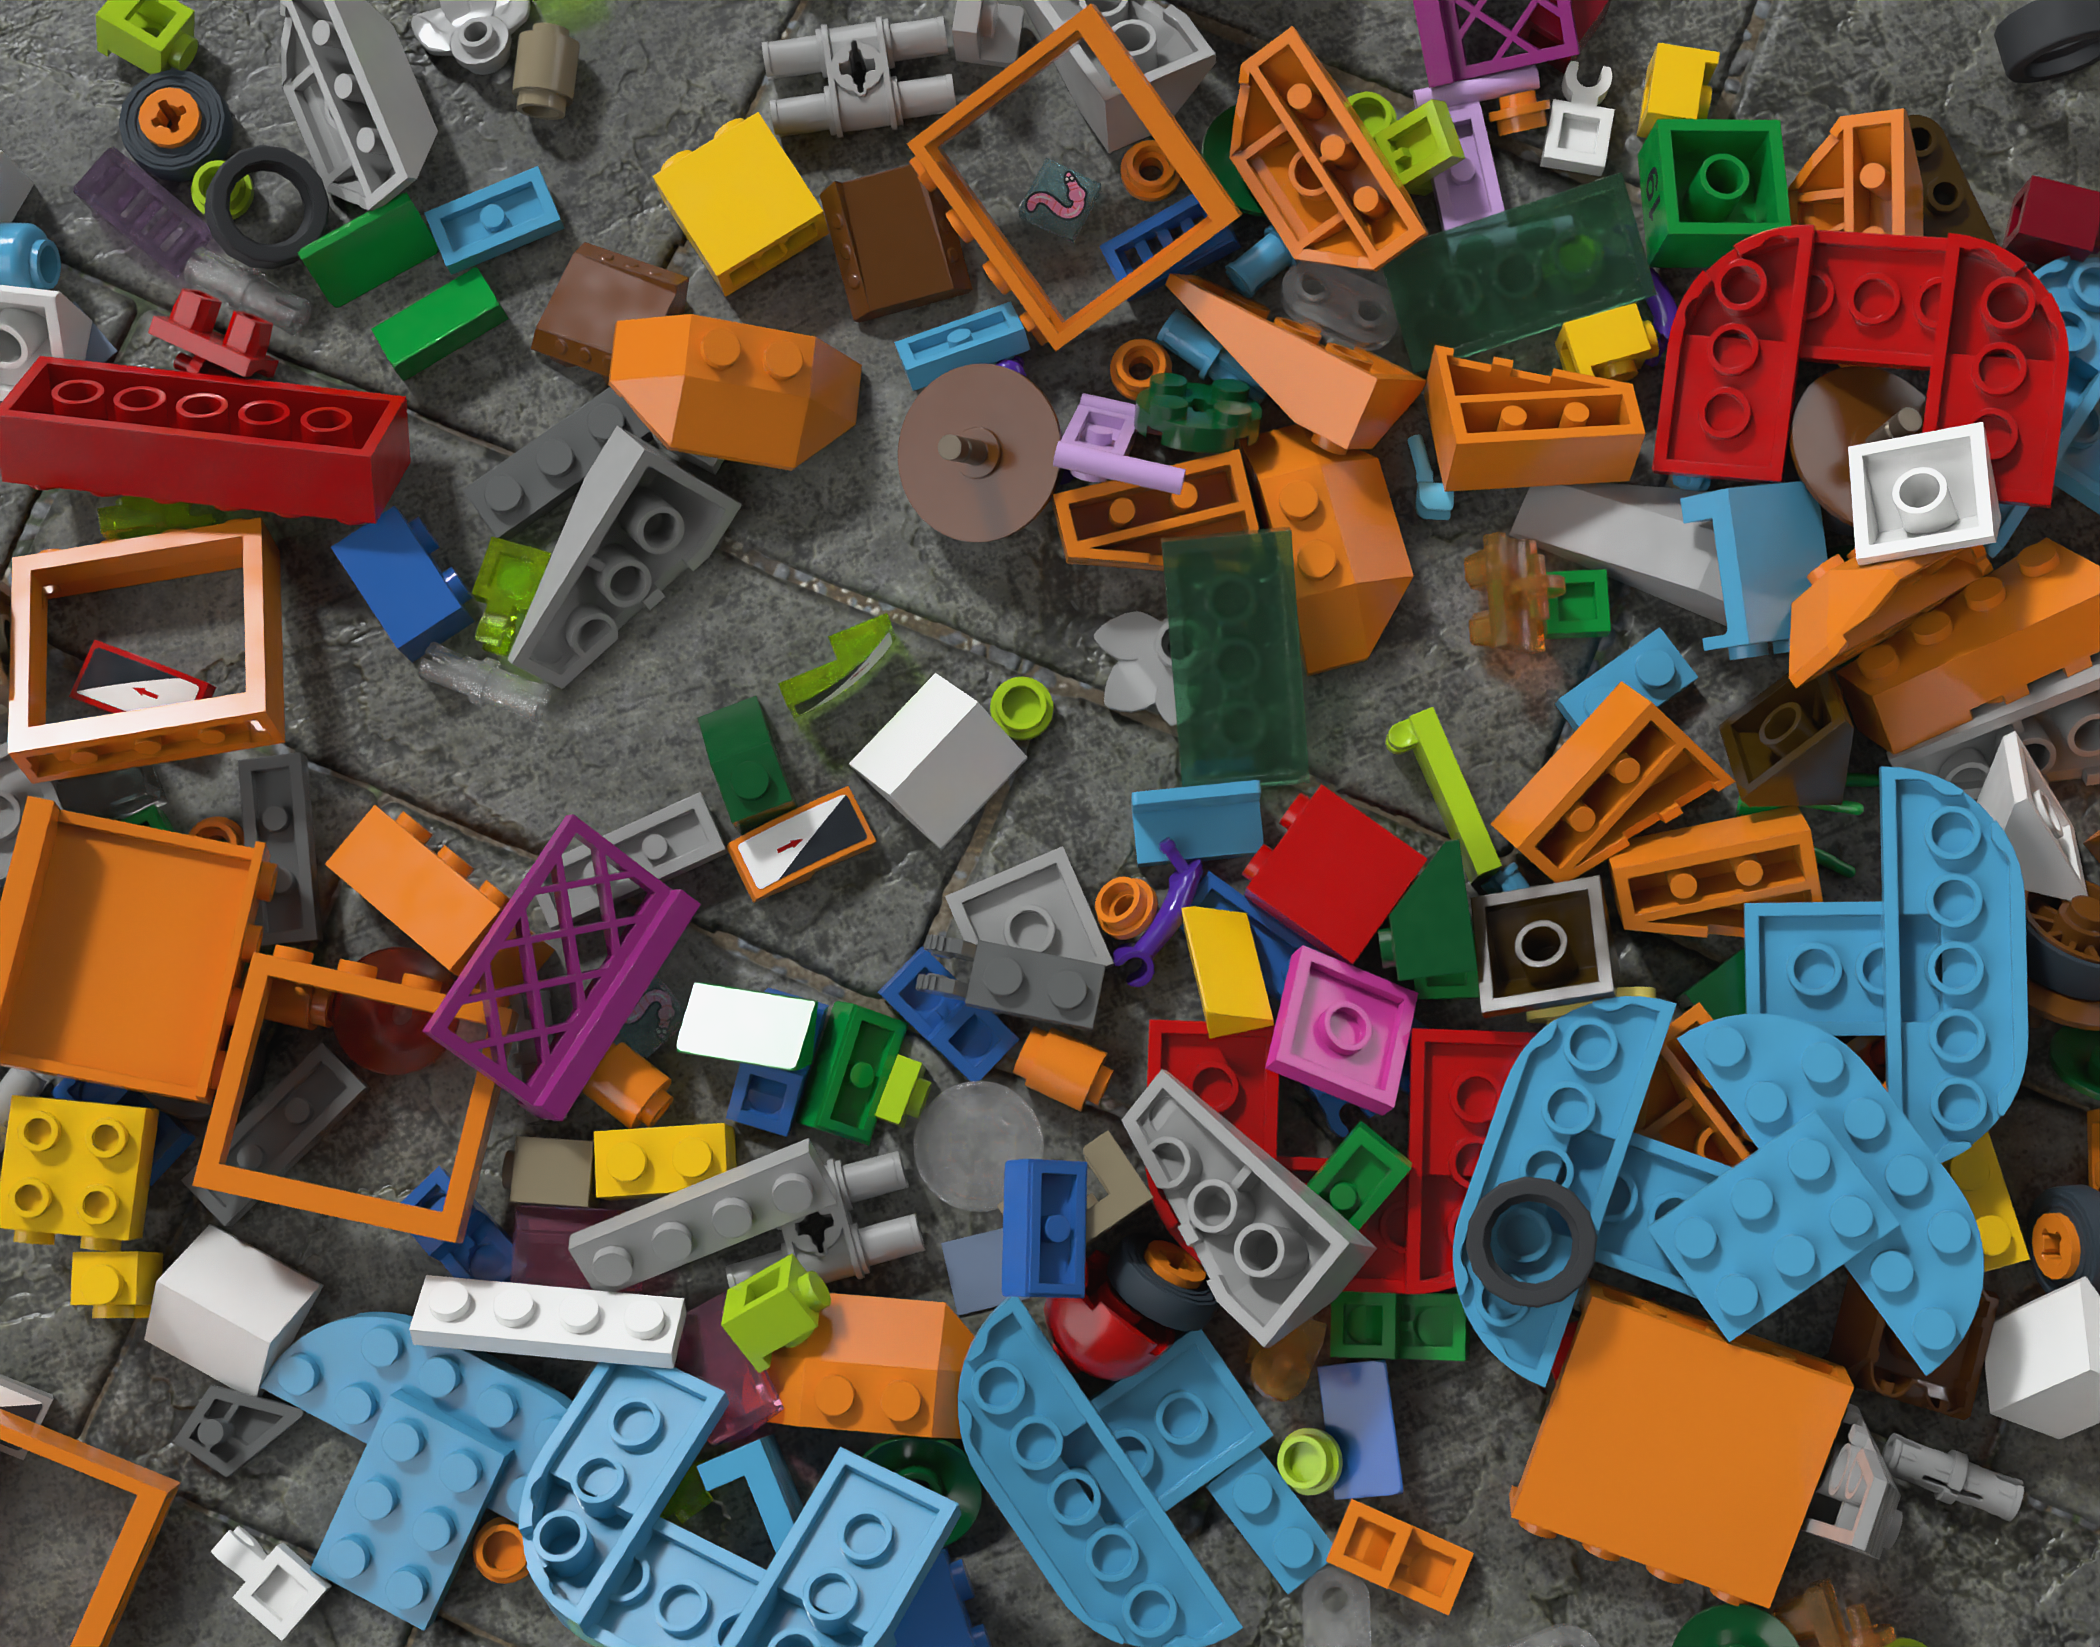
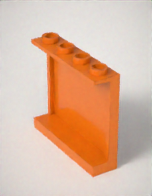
(125, 951)
(1681, 1446)

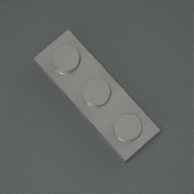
(662, 843)

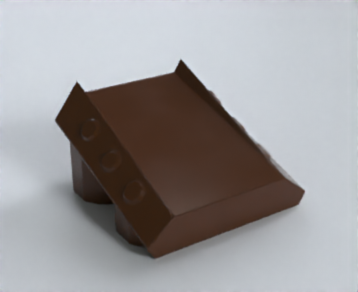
(893, 243)
(596, 294)
(1885, 1367)

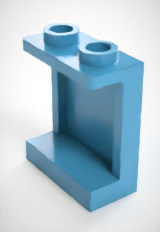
(1765, 550)
(768, 1481)

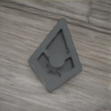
(234, 1427)

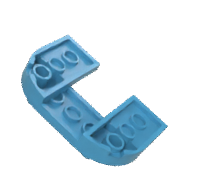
(643, 1582)

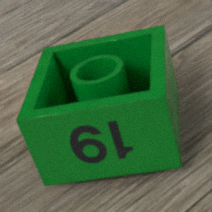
(1710, 188)

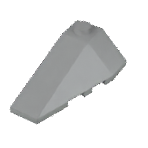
(1157, 38)

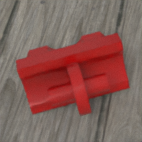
(192, 326)

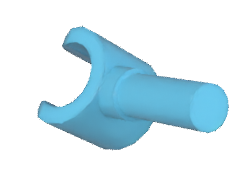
(1430, 496)

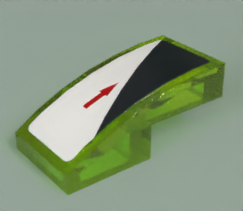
(856, 654)

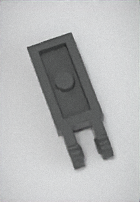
(1019, 982)

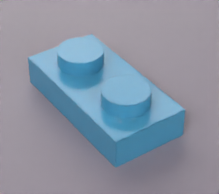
(494, 220)
(970, 340)
(1649, 667)
(1271, 1519)

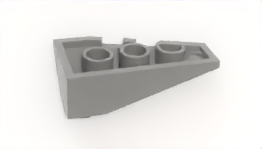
(1633, 535)
(623, 543)
(2054, 723)
(1257, 1229)
(1855, 1493)

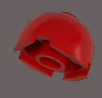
(1102, 1330)

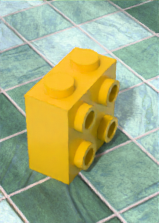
(741, 203)
(76, 1171)

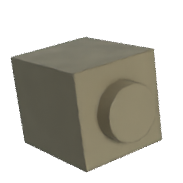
(551, 1172)

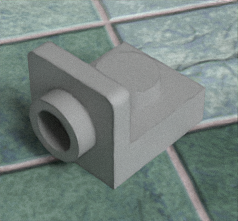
(987, 32)

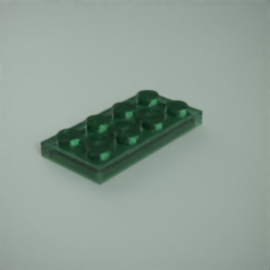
(1519, 272)
(1236, 657)

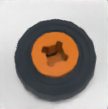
(198, 131)
(2065, 1236)
(1162, 1282)

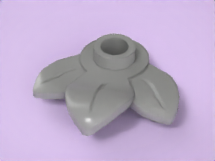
(471, 31)
(1143, 664)

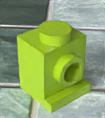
(148, 33)
(774, 1310)

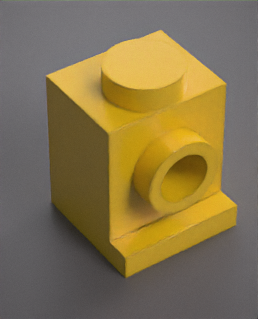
(1677, 85)
(1607, 344)
(115, 1282)

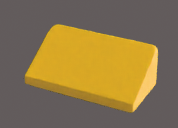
(1226, 970)

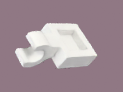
(276, 1586)

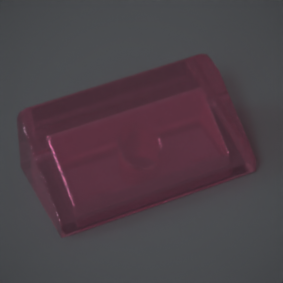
(542, 1245)
(715, 1358)

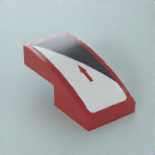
(127, 682)

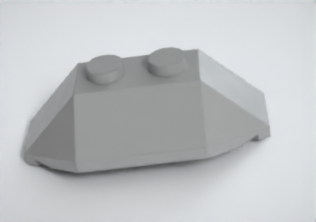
(354, 99)

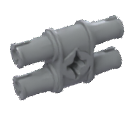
(835, 55)
(846, 1246)

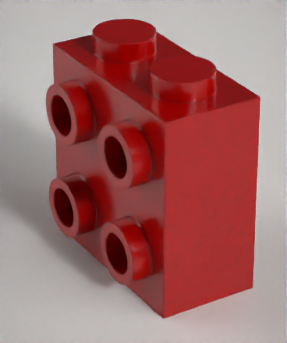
(1331, 874)

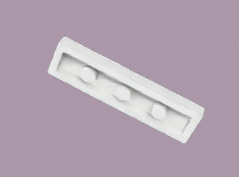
(548, 1321)

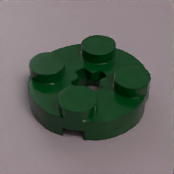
(1197, 414)

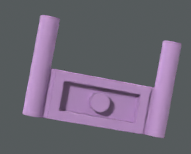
(1471, 186)
(1100, 444)

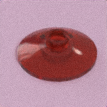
(367, 1026)

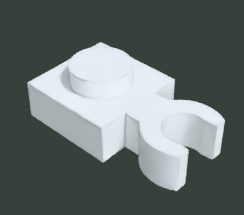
(1578, 129)

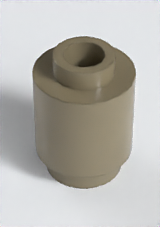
(545, 71)

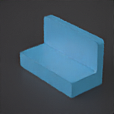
(1201, 820)

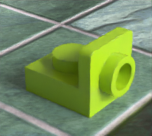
(1421, 146)

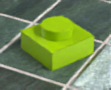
(904, 1092)

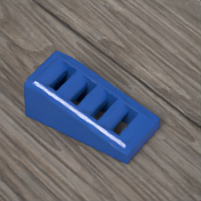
(1159, 225)

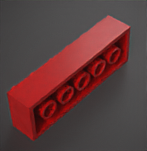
(204, 440)

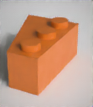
(1526, 427)
(1125, 522)
(1606, 786)
(1704, 873)
(428, 894)

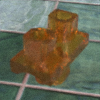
(1516, 594)
(1285, 1367)
(1819, 1616)

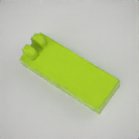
(1449, 789)

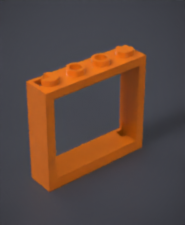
(974, 222)
(161, 731)
(358, 981)
(138, 1534)

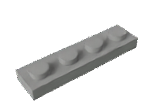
(703, 1218)

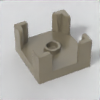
(1124, 1187)

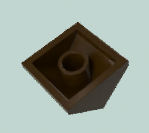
(1791, 744)
(1544, 947)

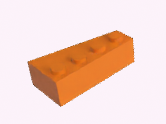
(1978, 648)

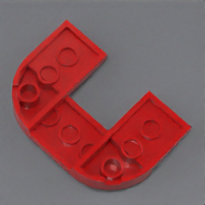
(1872, 302)
(1451, 1106)

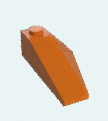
(1329, 389)

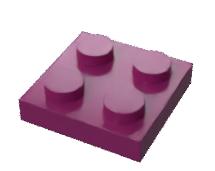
(1342, 1030)

